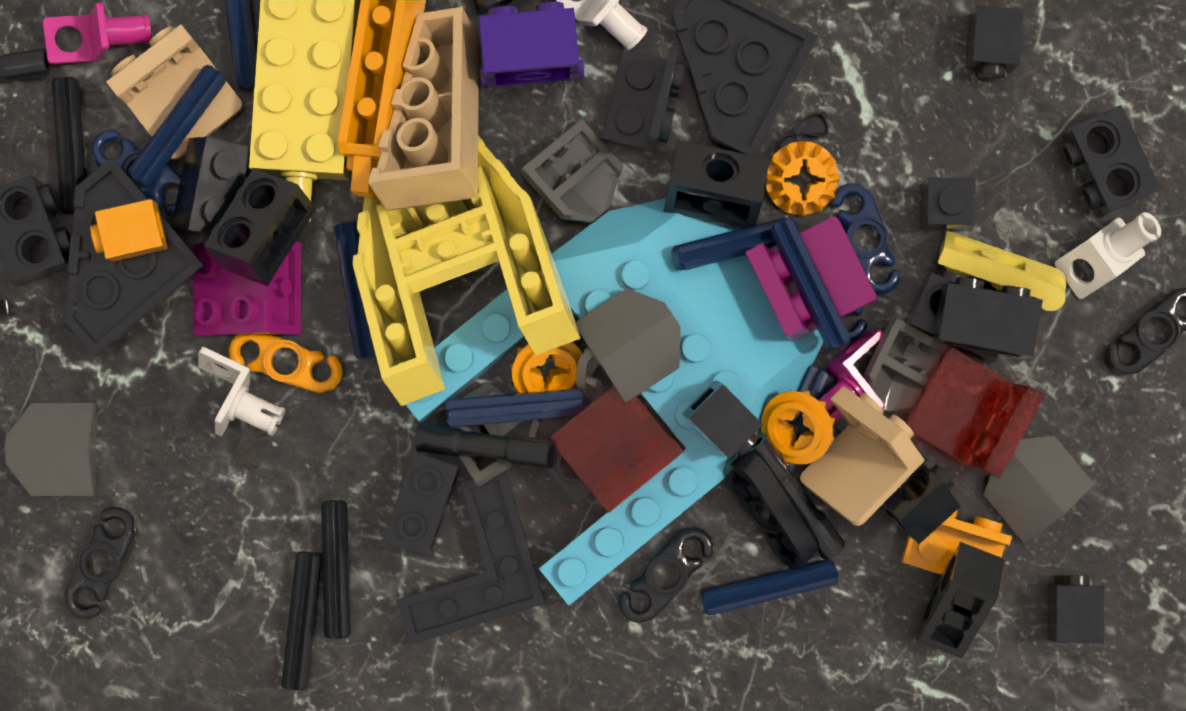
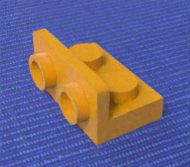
(940, 545)

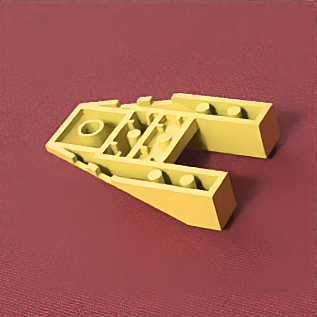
(437, 242)

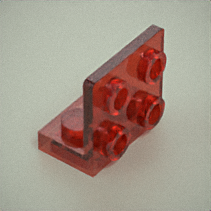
(973, 413)
(615, 447)

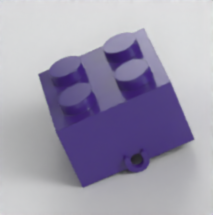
(529, 46)

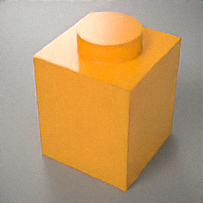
(128, 231)

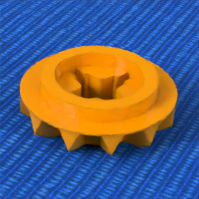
(788, 163)
(529, 378)
(809, 445)

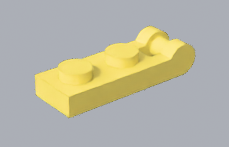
(1000, 268)

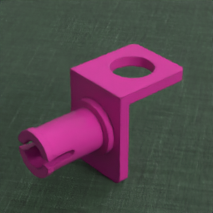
(96, 34)
(847, 374)

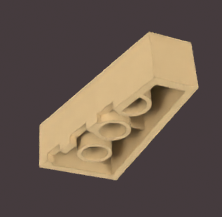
(434, 125)

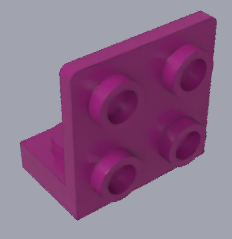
(836, 265)
(237, 305)

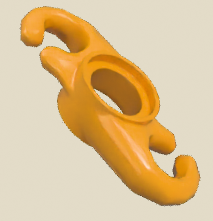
(302, 376)

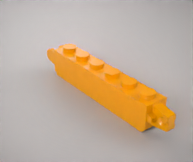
(373, 76)

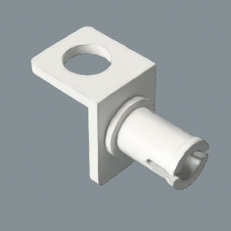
(611, 17)
(1109, 252)
(239, 402)

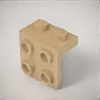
(159, 79)
(864, 460)

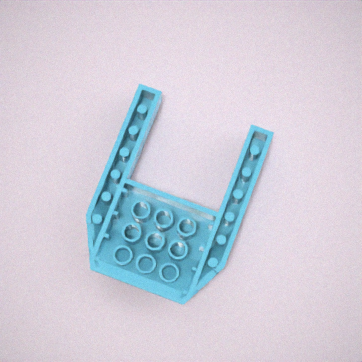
(724, 337)

